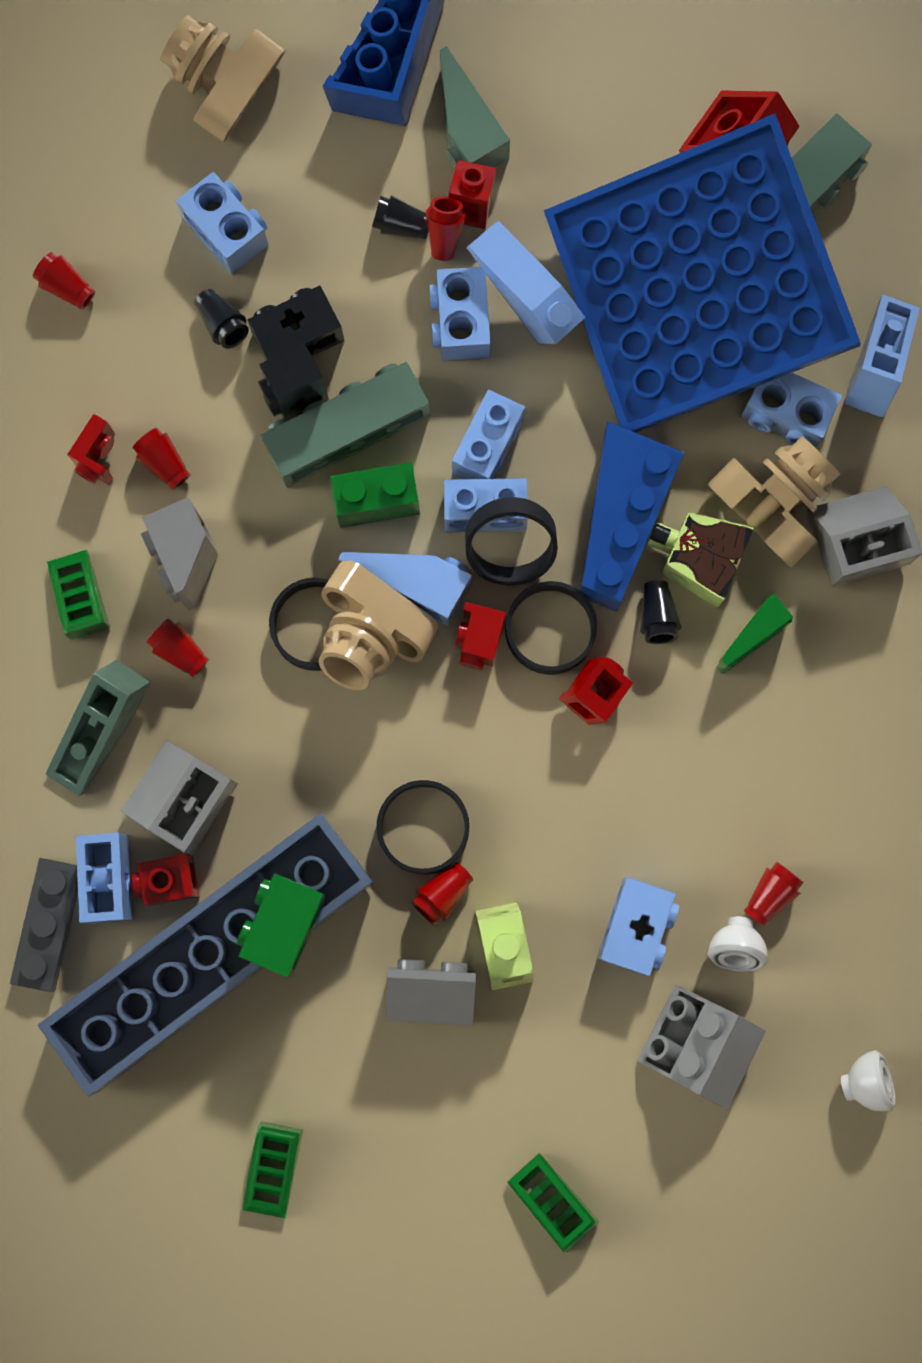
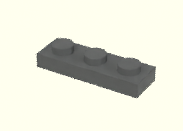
(46, 926)

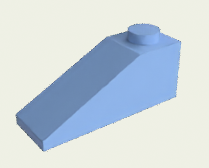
(526, 285)
(883, 357)
(423, 579)

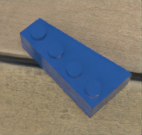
(385, 61)
(627, 500)

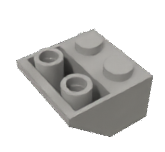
(864, 535)
(183, 547)
(179, 797)
(430, 994)
(701, 1046)

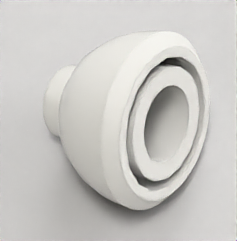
(738, 946)
(870, 1083)

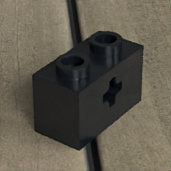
(309, 311)
(291, 382)

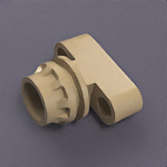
(230, 77)
(797, 477)
(370, 627)

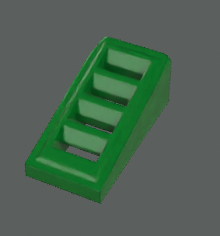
(87, 624)
(764, 625)
(280, 1134)
(580, 1230)

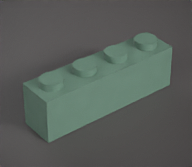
(829, 160)
(346, 423)

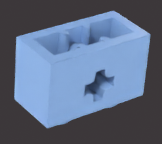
(104, 878)
(632, 902)

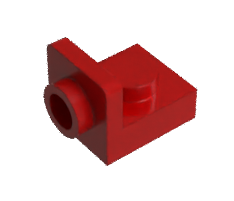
(473, 188)
(93, 443)

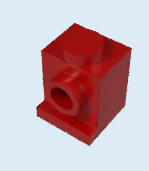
(479, 636)
(610, 685)
(181, 882)

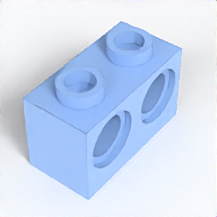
(218, 225)
(466, 314)
(794, 396)
(488, 438)
(466, 496)

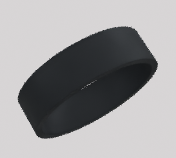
(511, 575)
(559, 587)
(278, 603)
(415, 784)

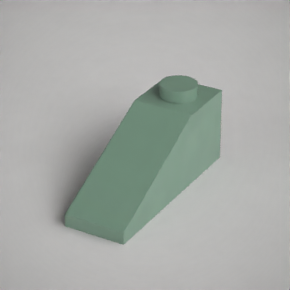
(470, 125)
(97, 725)

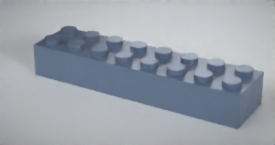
(192, 961)

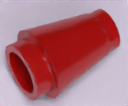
(445, 224)
(62, 280)
(161, 458)
(177, 647)
(773, 893)
(441, 894)

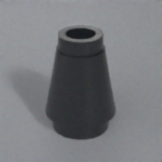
(400, 218)
(222, 320)
(659, 615)

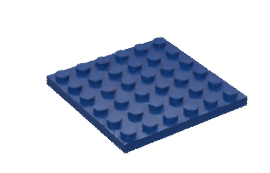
(702, 276)

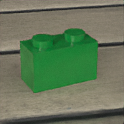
(375, 495)
(280, 925)

